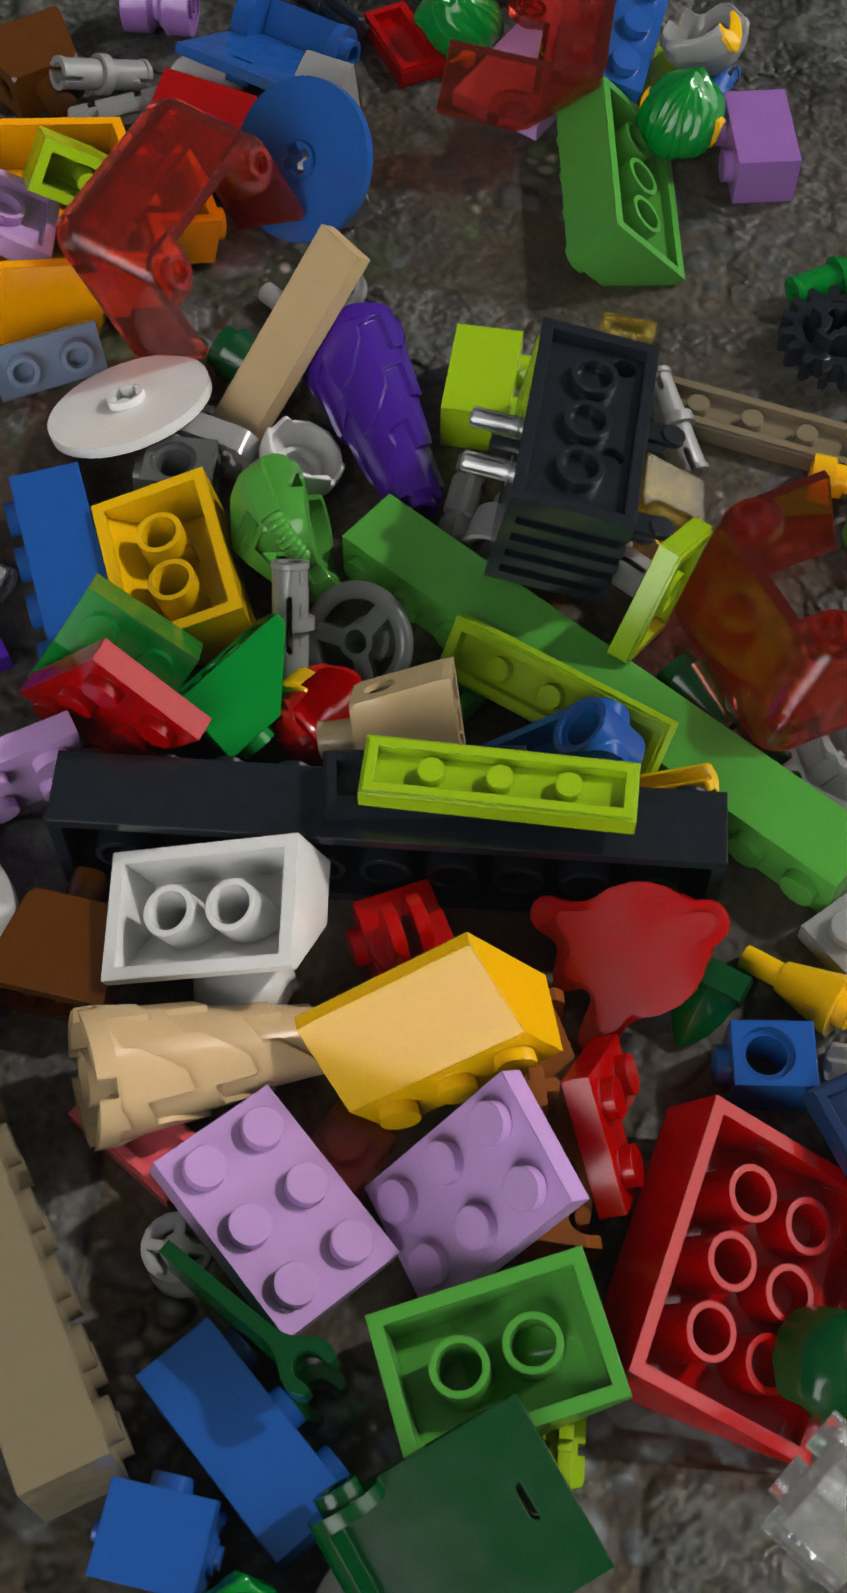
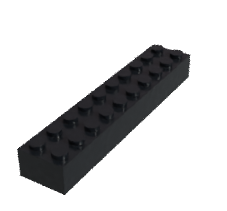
(159, 800)

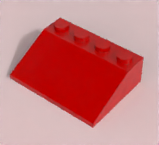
(712, 1265)

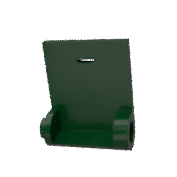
(456, 1520)

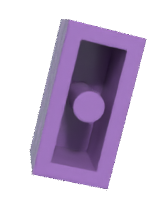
(758, 147)

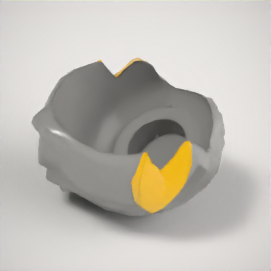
(706, 39)

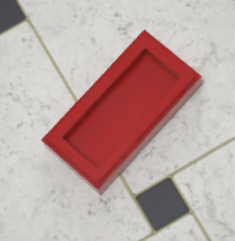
(403, 45)

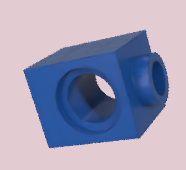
(782, 1042)

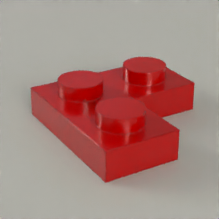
(598, 1097)

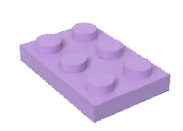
(476, 1188)
(274, 1213)

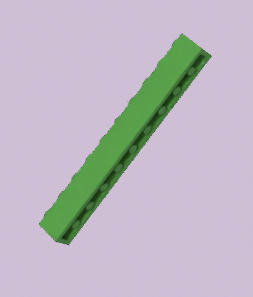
(772, 814)

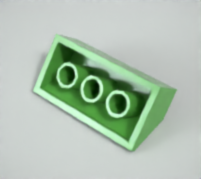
(616, 195)

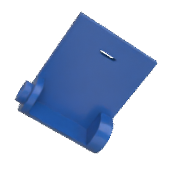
(269, 42)

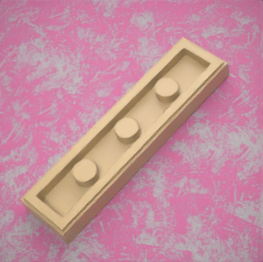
(293, 332)

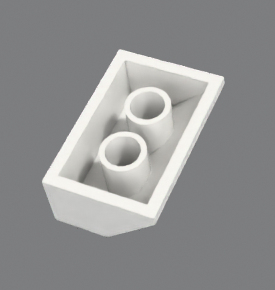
(214, 909)

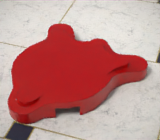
(631, 949)

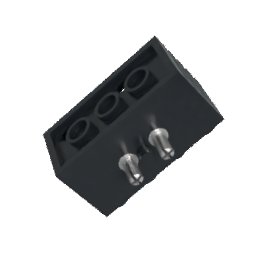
(573, 462)

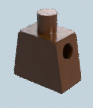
(25, 64)
(56, 949)

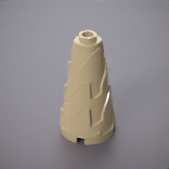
(177, 1062)

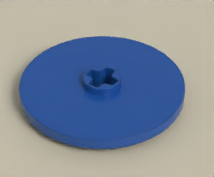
(331, 127)

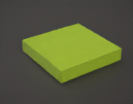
(660, 589)

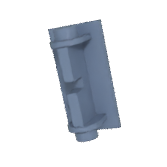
(50, 360)

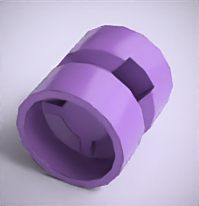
(175, 16)

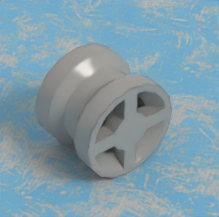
(176, 1229)

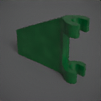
(281, 1350)

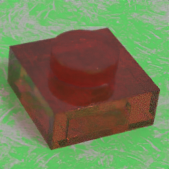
(353, 1146)

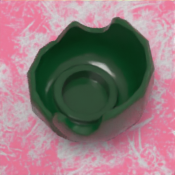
(813, 1360)

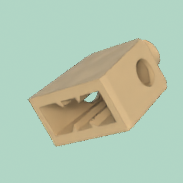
(402, 704)

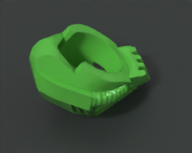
(279, 519)

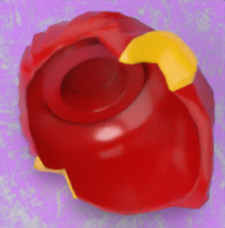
(309, 697)

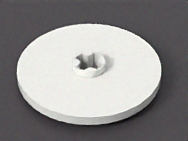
(129, 406)

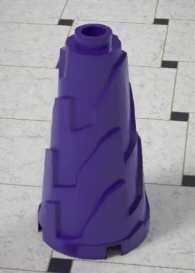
(374, 405)

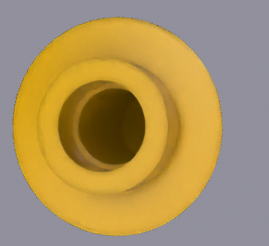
(810, 991)

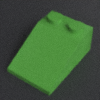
(503, 1333)

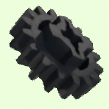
(816, 337)

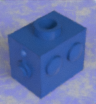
(158, 1535)

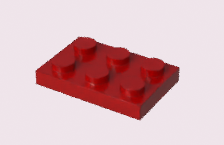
(115, 702)

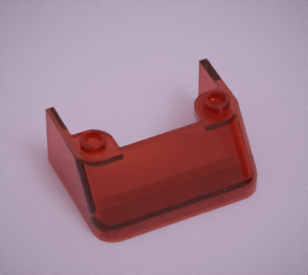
(524, 90)
(142, 199)
(773, 668)

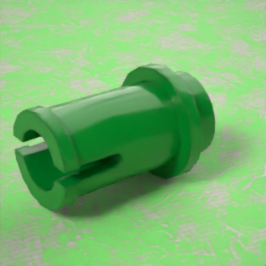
(819, 278)

